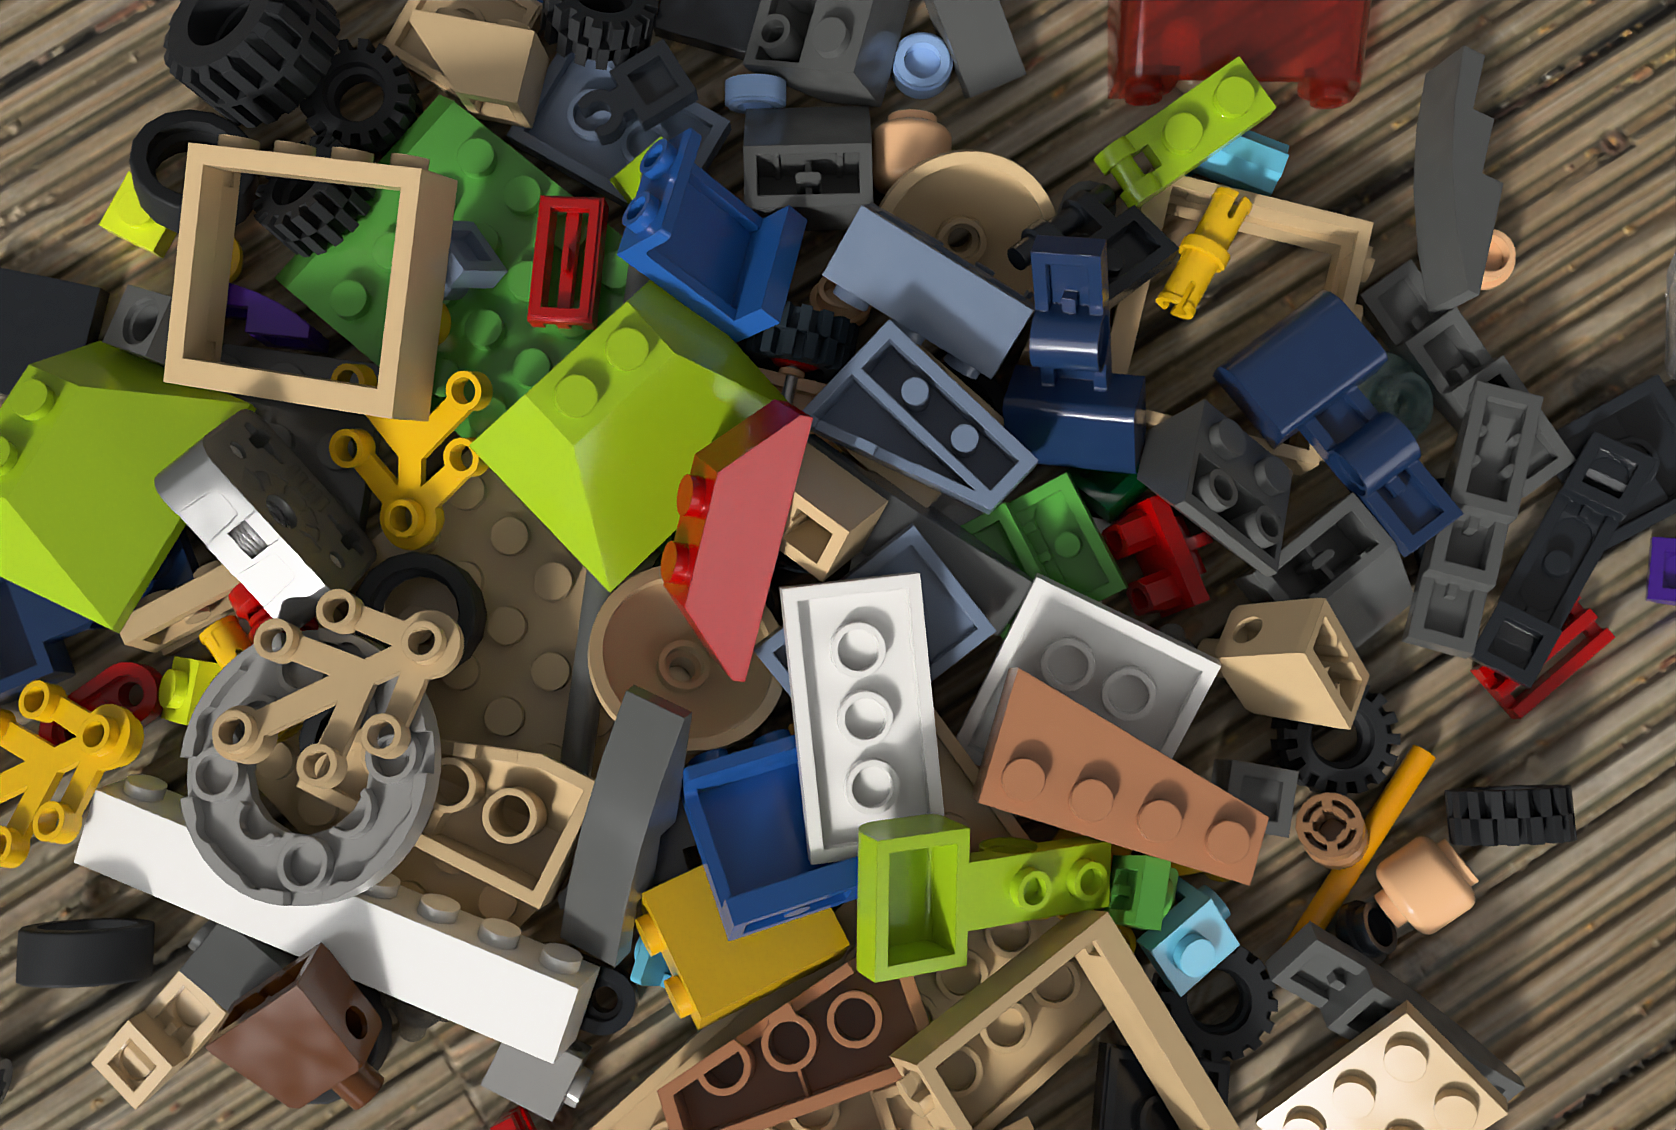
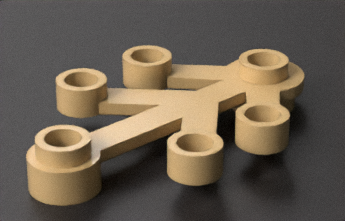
(347, 687)

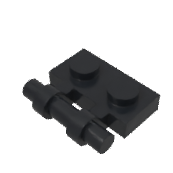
(1134, 243)

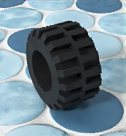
(251, 54)

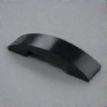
(1561, 558)

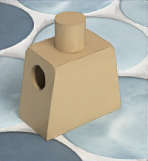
(1291, 662)

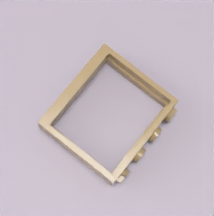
(1272, 219)
(414, 284)
(1121, 987)

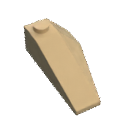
(494, 816)

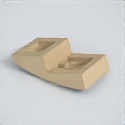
(159, 1040)

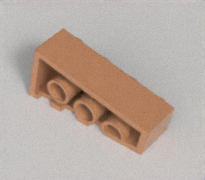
(1094, 779)
(801, 1056)

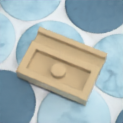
(178, 616)

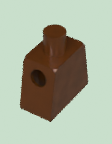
(303, 1034)

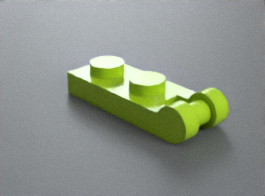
(1186, 132)

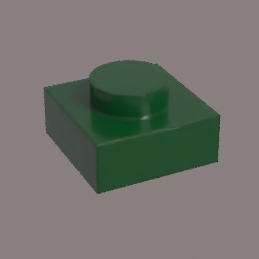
(1107, 491)

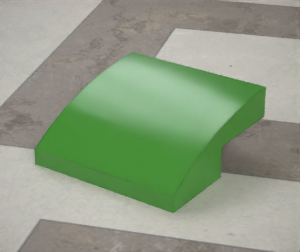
(1052, 536)

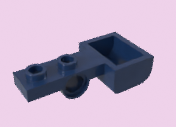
(1307, 381)
(1069, 401)
(36, 627)

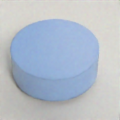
(922, 65)
(754, 92)

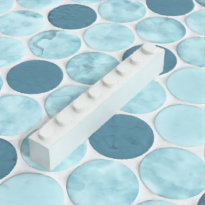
(384, 937)

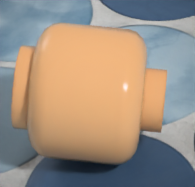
(903, 143)
(1425, 885)

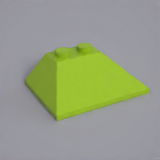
(619, 427)
(80, 475)

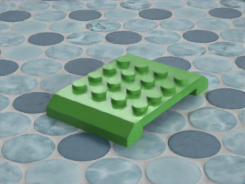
(488, 325)

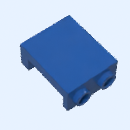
(708, 243)
(753, 837)

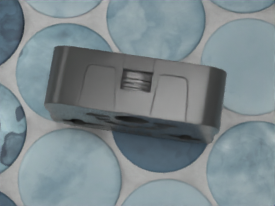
(266, 517)

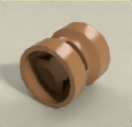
(1334, 844)

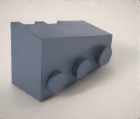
(929, 291)
(919, 422)

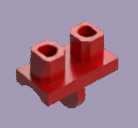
(1164, 554)

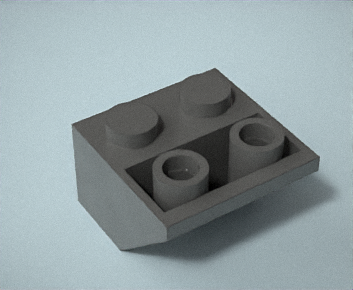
(828, 46)
(810, 161)
(1220, 482)
(1339, 558)

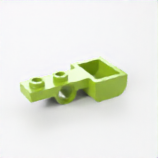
(927, 890)

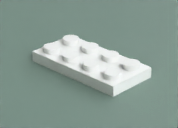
(860, 707)

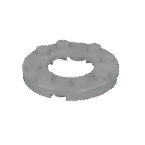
(260, 854)

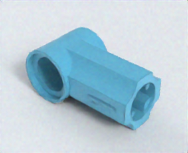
(1247, 164)

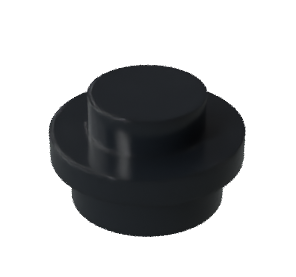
(1366, 929)

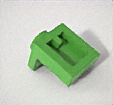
(1141, 891)

